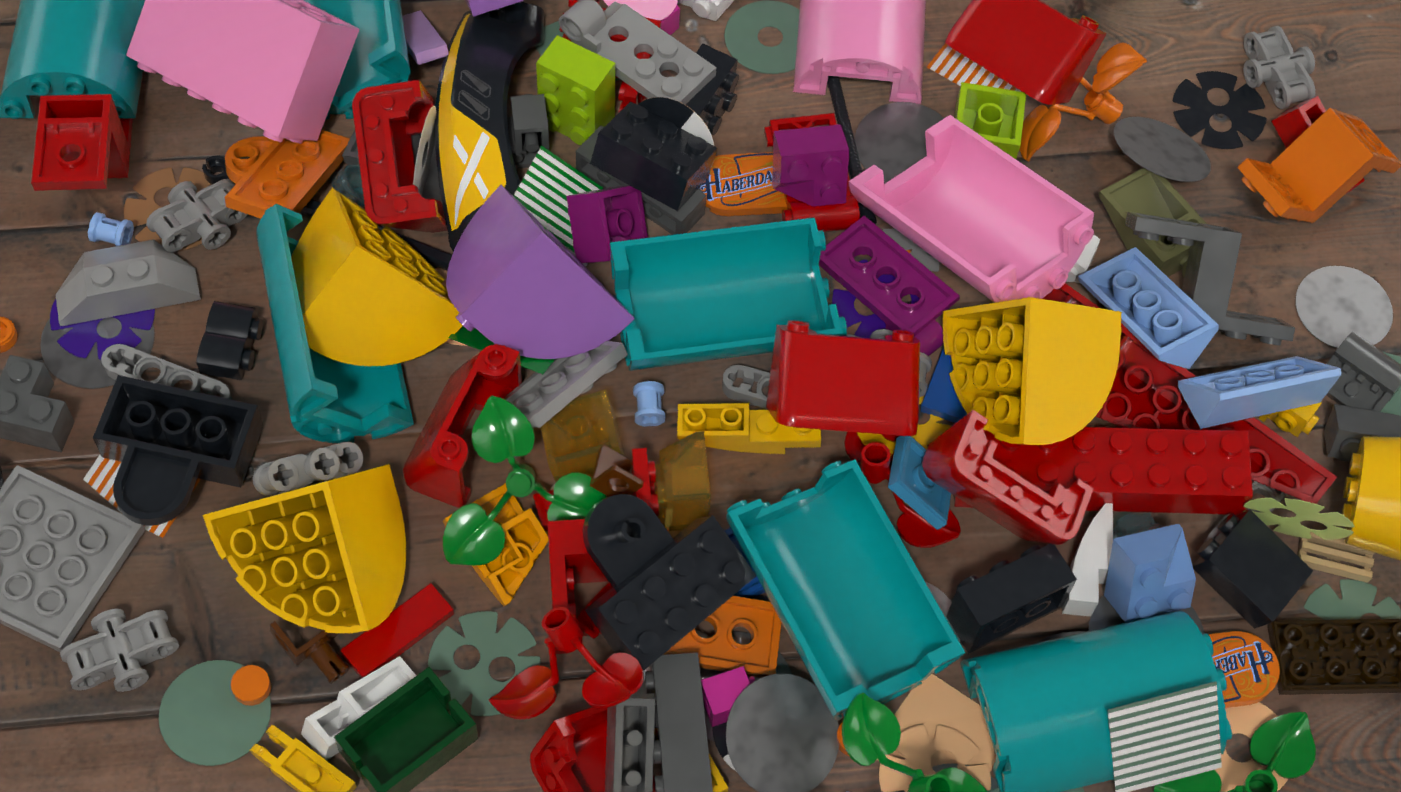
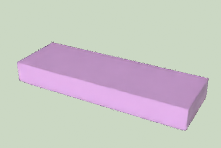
(422, 39)

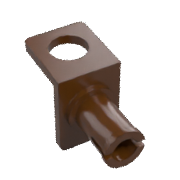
(613, 473)
(317, 649)

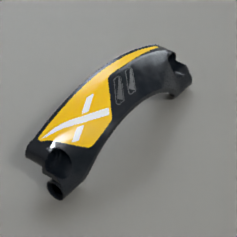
(472, 109)

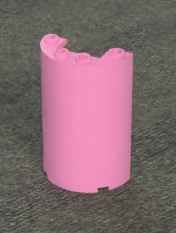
(862, 42)
(981, 214)

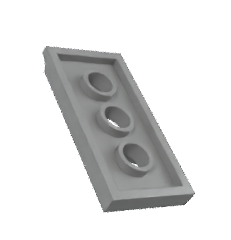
(592, 28)
(566, 378)

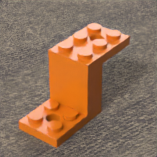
(1318, 167)

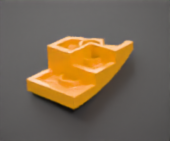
(522, 546)

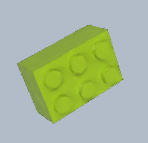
(576, 89)

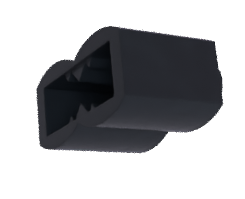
(228, 340)

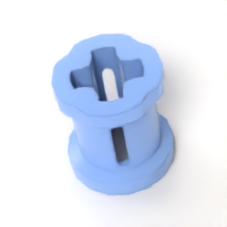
(110, 230)
(649, 403)

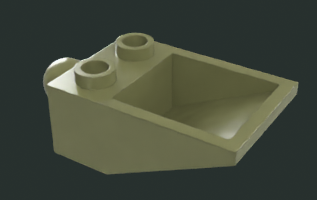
(1155, 196)

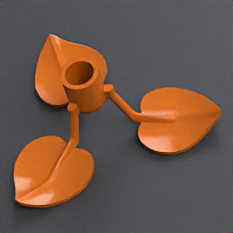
(1111, 69)

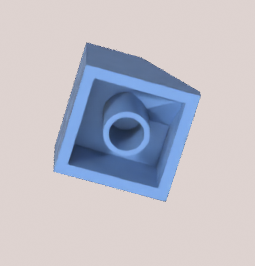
(1150, 574)

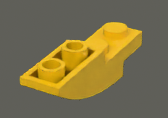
(742, 430)

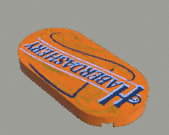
(742, 186)
(1248, 667)

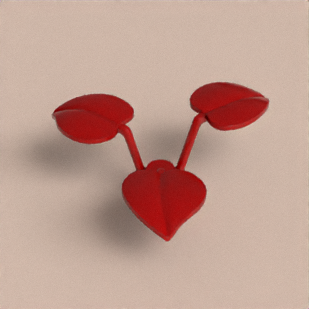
(912, 527)
(532, 689)

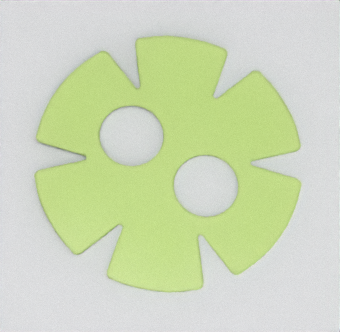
(1304, 512)

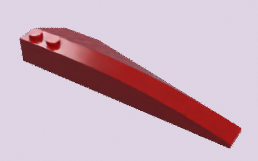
(1149, 397)

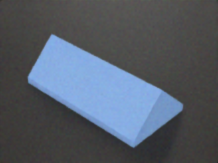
(1152, 307)
(1257, 390)

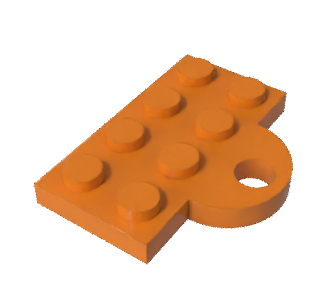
(280, 171)

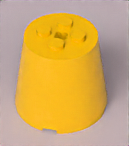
(1375, 496)

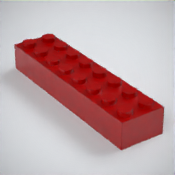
(1141, 468)

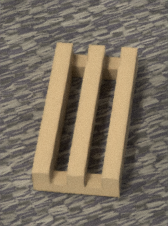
(1337, 551)

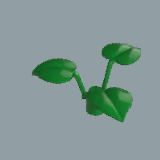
(501, 434)
(874, 731)
(1280, 744)

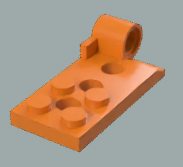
(723, 652)

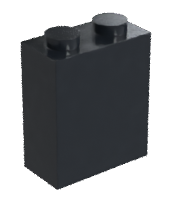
(1251, 568)

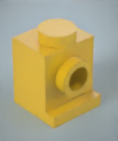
(1295, 420)

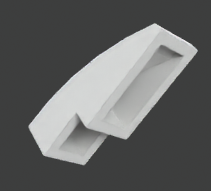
(1091, 564)
(352, 704)

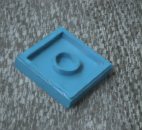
(913, 485)

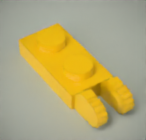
(302, 766)

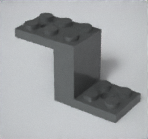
(1211, 274)

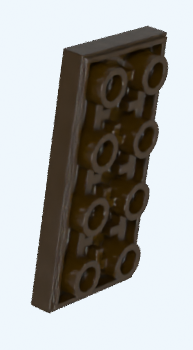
(1337, 656)

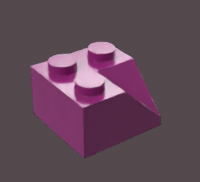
(811, 164)
(604, 218)

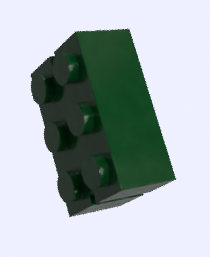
(407, 735)

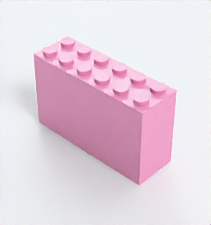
(250, 58)

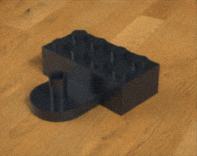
(169, 441)
(657, 580)

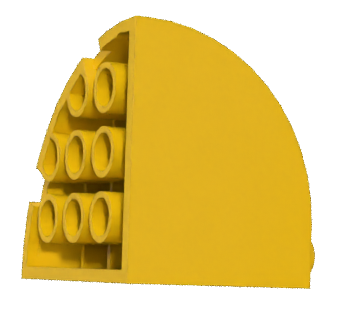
(367, 290)
(1033, 365)
(321, 551)

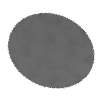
(894, 136)
(1162, 149)
(89, 371)
(781, 735)

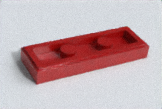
(398, 632)

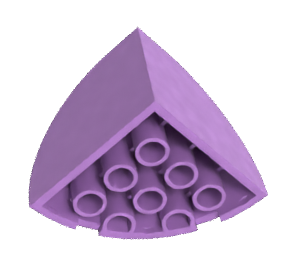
(527, 286)

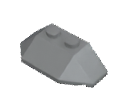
(125, 282)

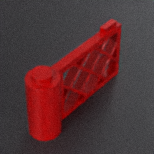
(827, 217)

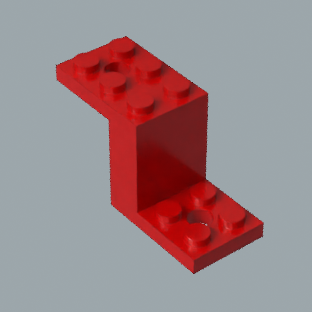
(80, 143)
(567, 552)

